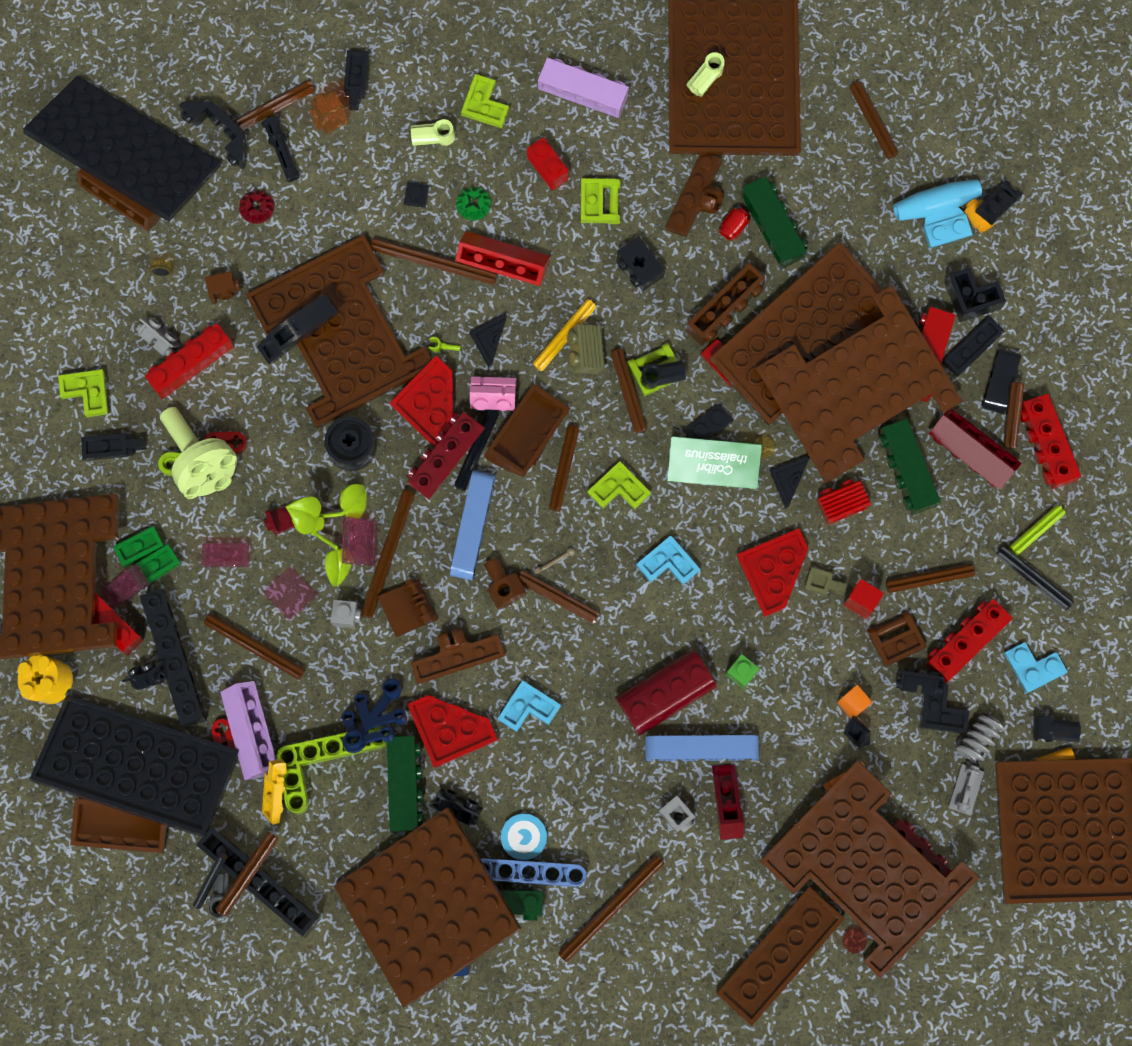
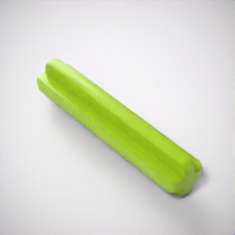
(1037, 529)

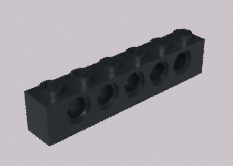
(175, 661)
(261, 885)

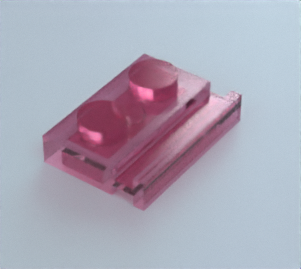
(359, 542)

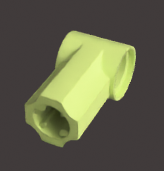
(706, 75)
(430, 133)

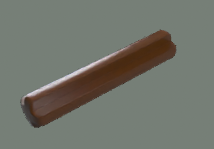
(1013, 414)

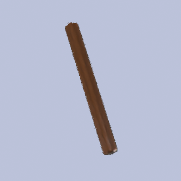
(433, 261)
(387, 553)
(611, 908)

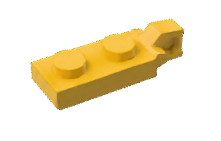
(273, 790)

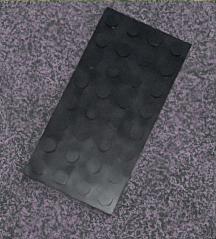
(122, 148)
(135, 766)

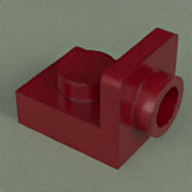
(278, 521)

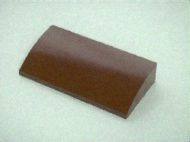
(527, 431)
(113, 829)

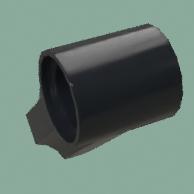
(664, 373)
(1051, 729)

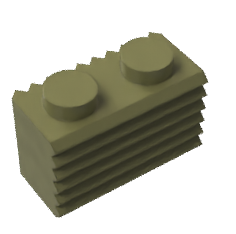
(586, 349)

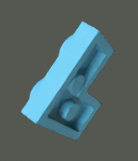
(668, 556)
(1033, 673)
(526, 701)

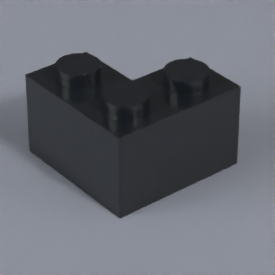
(973, 301)

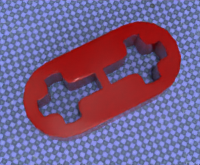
(230, 437)
(217, 737)

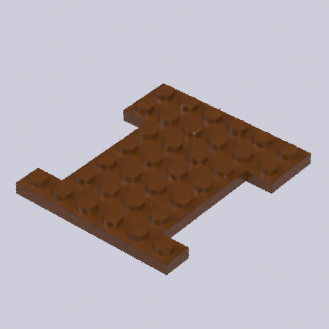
(355, 350)
(856, 385)
(54, 575)
(867, 867)

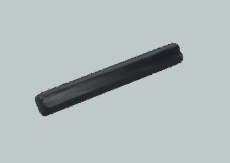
(476, 450)
(1035, 578)

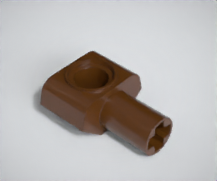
(500, 581)

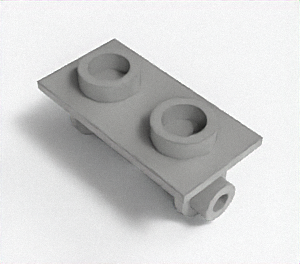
(152, 330)
(966, 789)

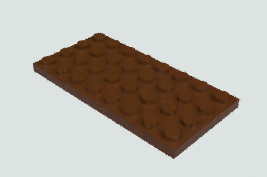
(813, 314)

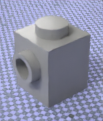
(345, 614)

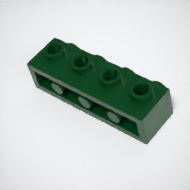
(773, 222)
(909, 467)
(403, 784)
(524, 903)

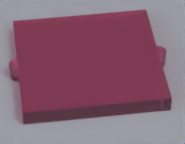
(290, 593)

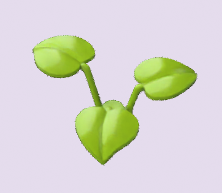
(308, 519)

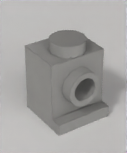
(677, 806)

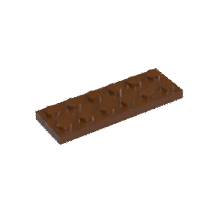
(780, 956)

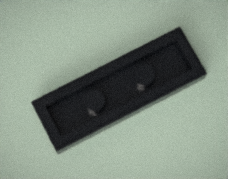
(973, 346)

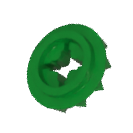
(471, 212)

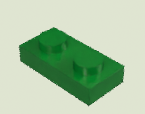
(138, 547)
(158, 563)

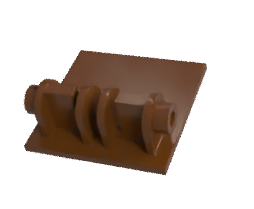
(407, 607)

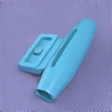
(940, 208)

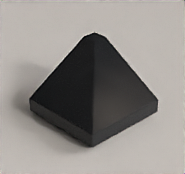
(858, 732)

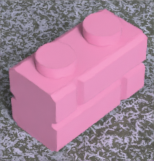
(492, 393)

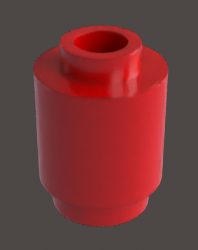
(734, 224)

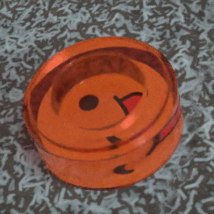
(854, 941)

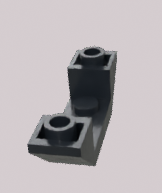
(198, 111)

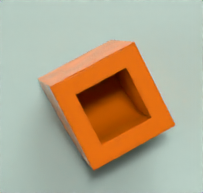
(854, 702)

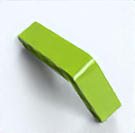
(322, 755)

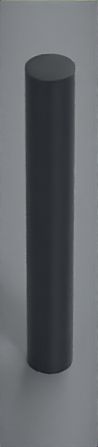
(210, 880)

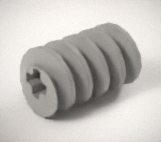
(980, 737)

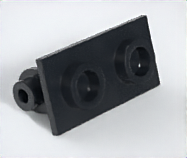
(145, 676)
(911, 679)
(467, 809)

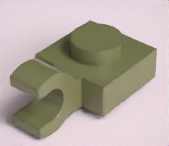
(821, 581)

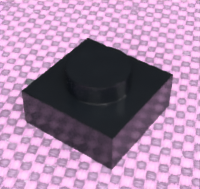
(416, 195)

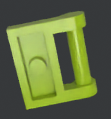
(593, 200)
(634, 365)

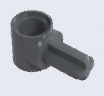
(220, 889)

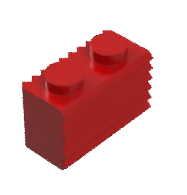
(547, 163)
(843, 501)

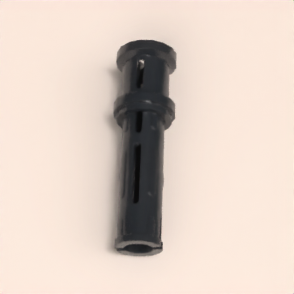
(278, 140)

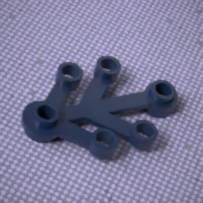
(373, 719)

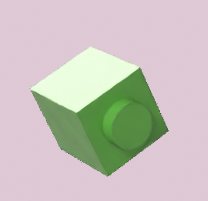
(742, 671)

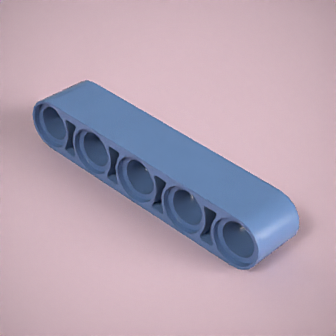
(472, 524)
(702, 747)
(540, 876)

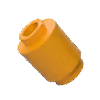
(976, 220)

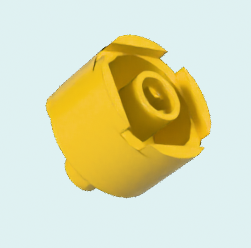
(44, 679)

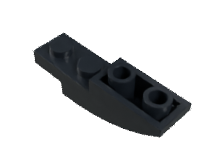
(297, 327)

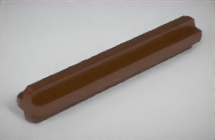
(275, 105)
(873, 120)
(628, 391)
(563, 468)
(930, 578)
(558, 597)
(247, 874)

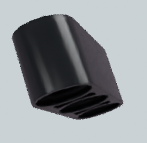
(1002, 375)

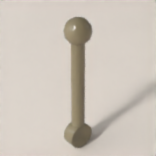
(570, 552)

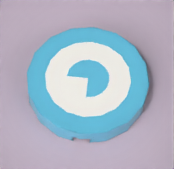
(523, 837)

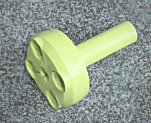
(203, 464)

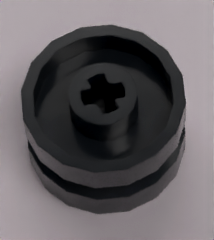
(347, 431)

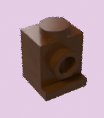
(222, 286)

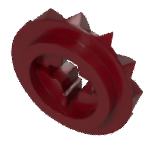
(255, 216)

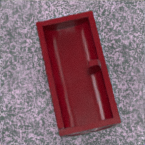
(665, 692)

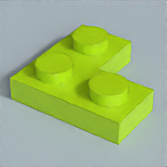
(480, 107)
(90, 386)
(619, 482)

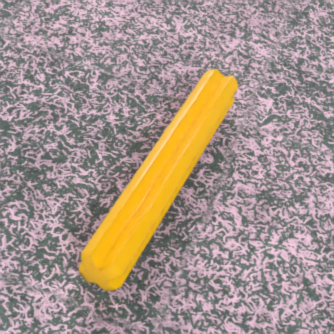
(561, 338)

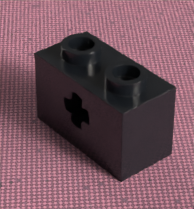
(638, 253)

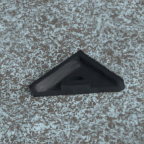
(488, 338)
(787, 478)

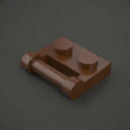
(900, 645)

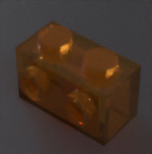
(328, 112)

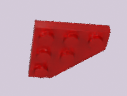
(428, 400)
(774, 570)
(449, 730)

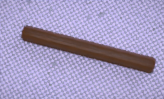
(254, 646)

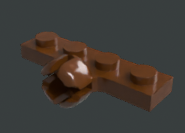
(697, 195)
(456, 656)

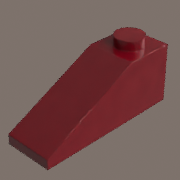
(727, 802)

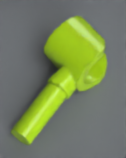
(442, 346)

